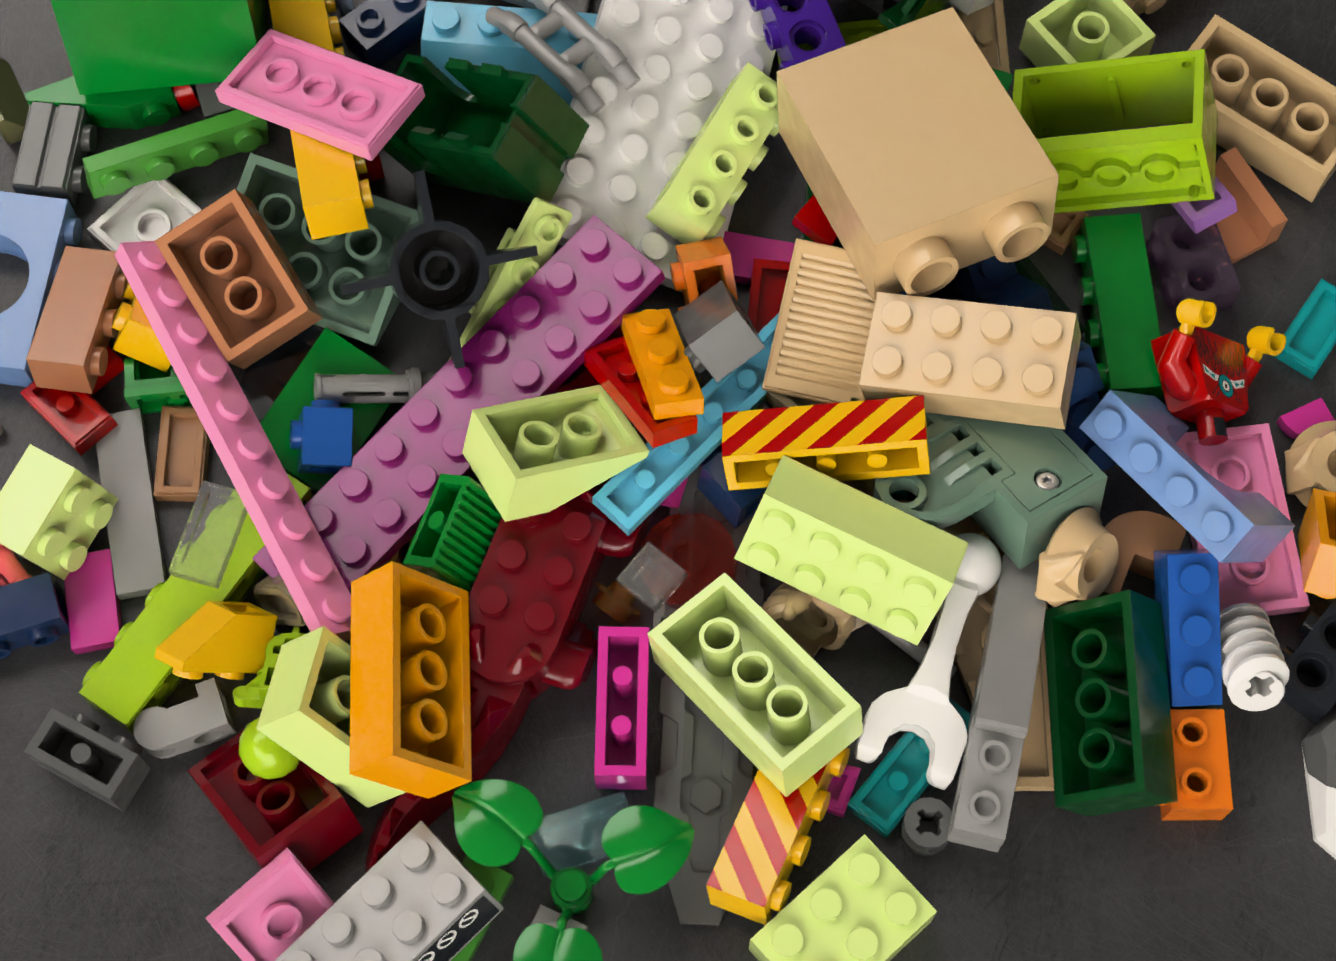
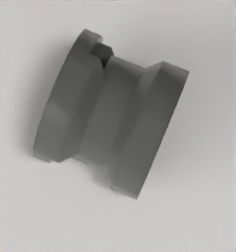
(921, 834)

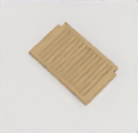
(820, 327)

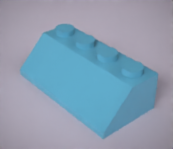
(464, 34)

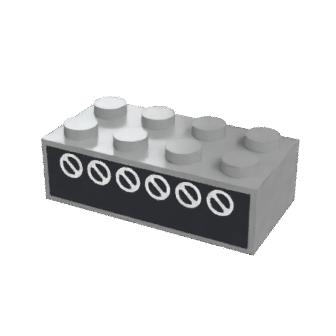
(405, 908)

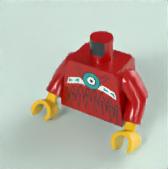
(1207, 374)

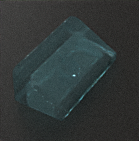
(575, 834)

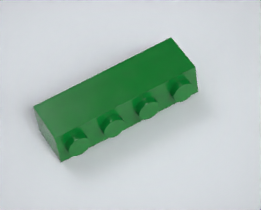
(1119, 302)

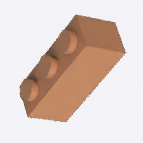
(77, 321)

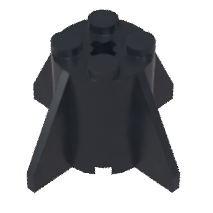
(458, 284)

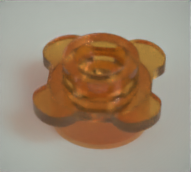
(615, 601)

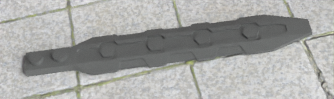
(700, 767)

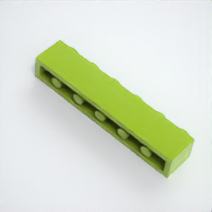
(130, 675)

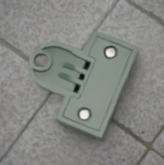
(1004, 476)

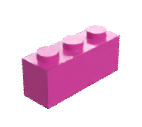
(622, 708)

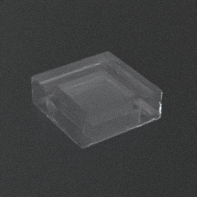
(652, 577)

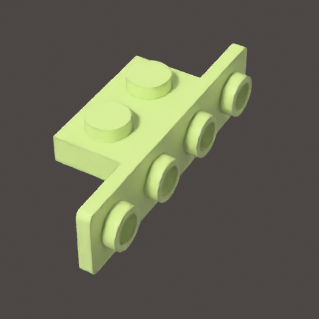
(540, 226)

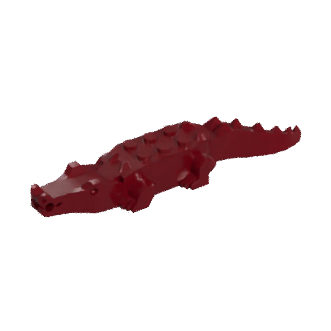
(523, 630)

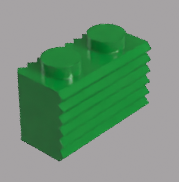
(454, 532)

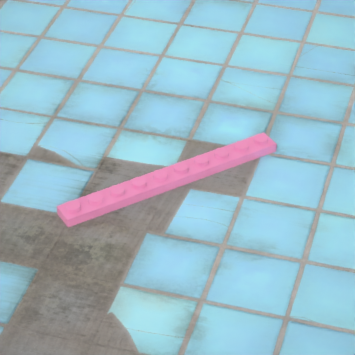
(239, 441)

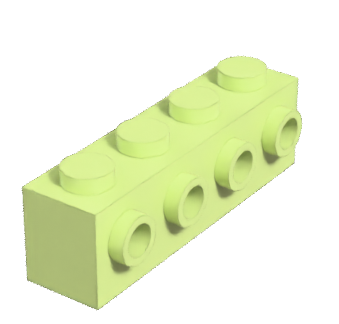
(719, 158)

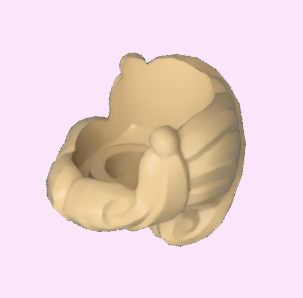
(809, 619)

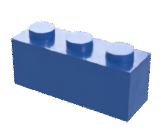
(1191, 623)

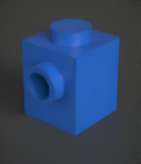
(322, 437)

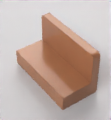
(1258, 216)

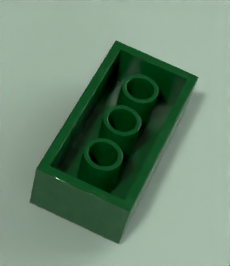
(1109, 705)

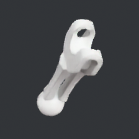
(925, 702)

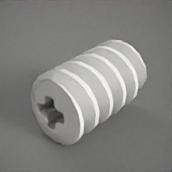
(1251, 658)

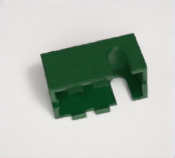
(491, 142)

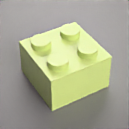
(1084, 32)
(52, 512)

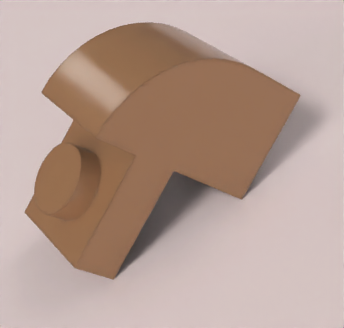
(1137, 538)

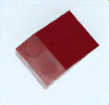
(279, 813)

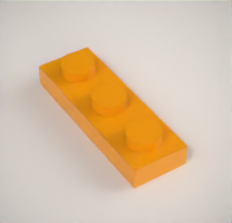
(661, 364)

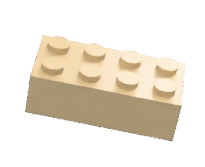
(1270, 109)
(973, 358)

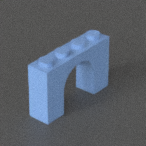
(37, 233)
(1143, 440)

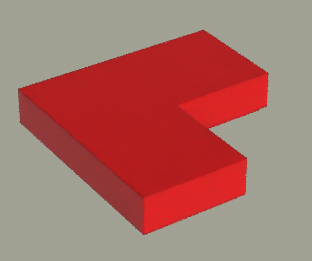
(76, 414)

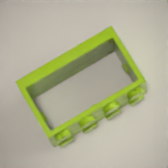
(1124, 93)

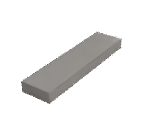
(134, 522)

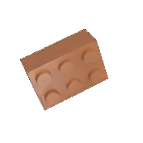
(238, 279)

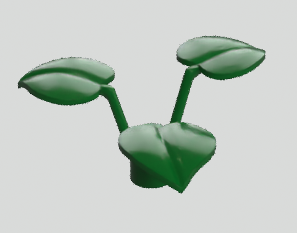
(640, 840)

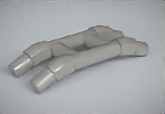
(565, 64)

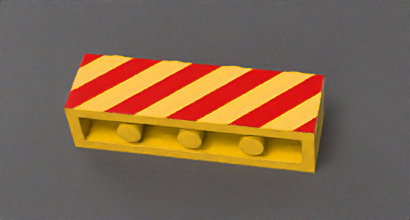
(834, 438)
(768, 842)

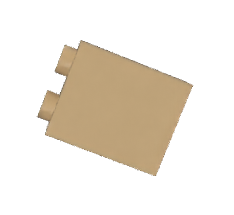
(917, 155)

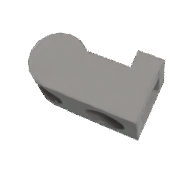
(185, 725)

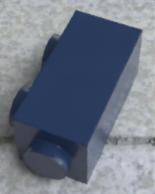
(383, 28)
(31, 613)

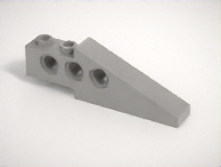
(999, 711)

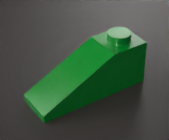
(114, 109)

